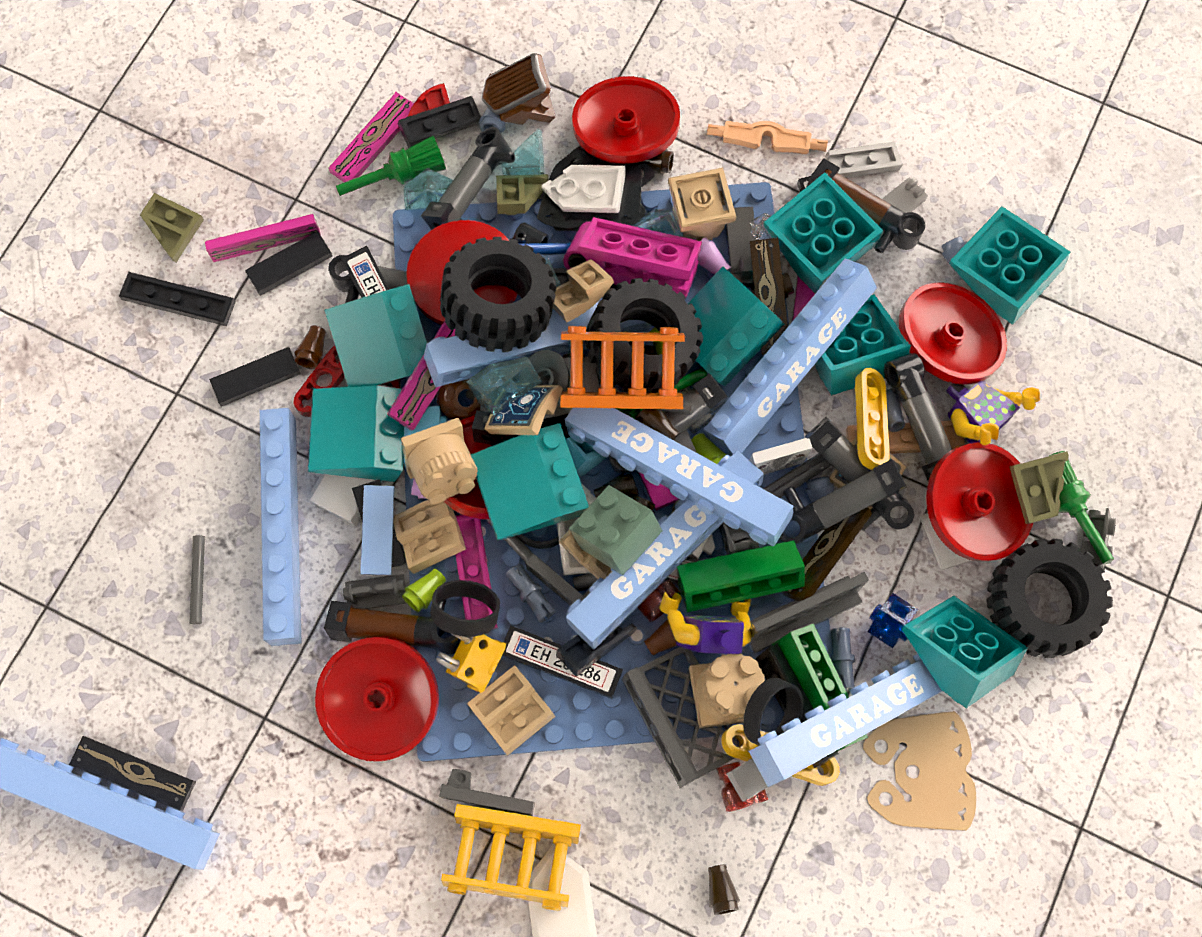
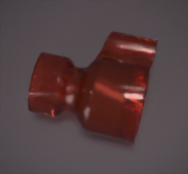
(651, 604)
(730, 796)

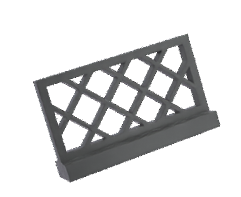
(818, 608)
(658, 720)

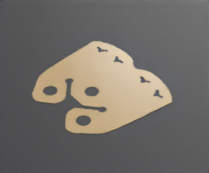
(941, 773)

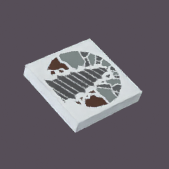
(782, 456)

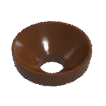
(448, 401)

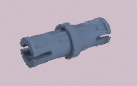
(530, 593)
(842, 656)

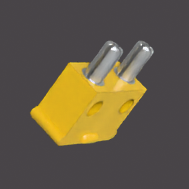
(474, 660)

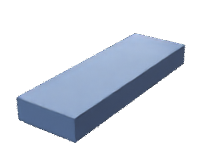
(377, 530)

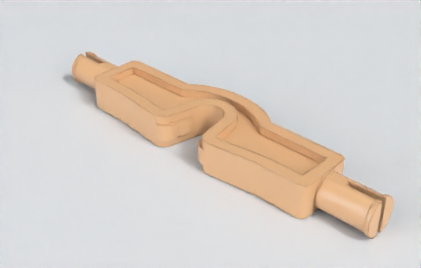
(781, 139)

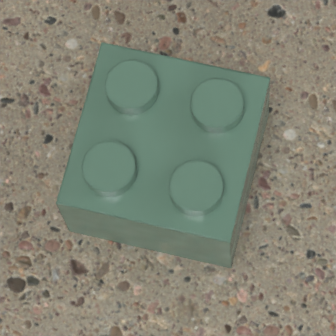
(615, 529)

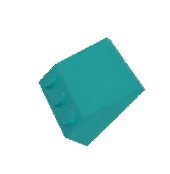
(821, 231)
(1009, 263)
(732, 325)
(378, 337)
(864, 343)
(355, 434)
(529, 483)
(964, 650)

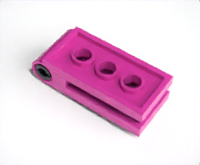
(635, 253)

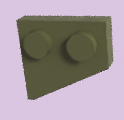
(518, 192)
(171, 224)
(1039, 486)

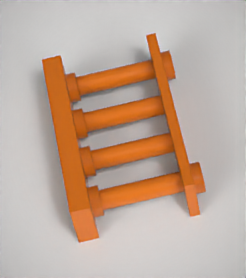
(607, 396)

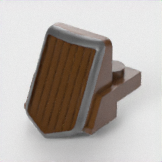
(520, 91)

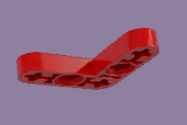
(327, 366)

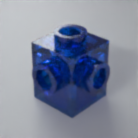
(887, 623)

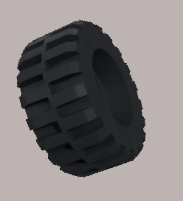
(504, 265)
(653, 305)
(1079, 577)

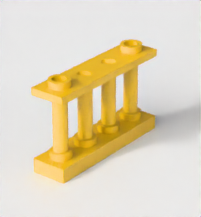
(502, 825)

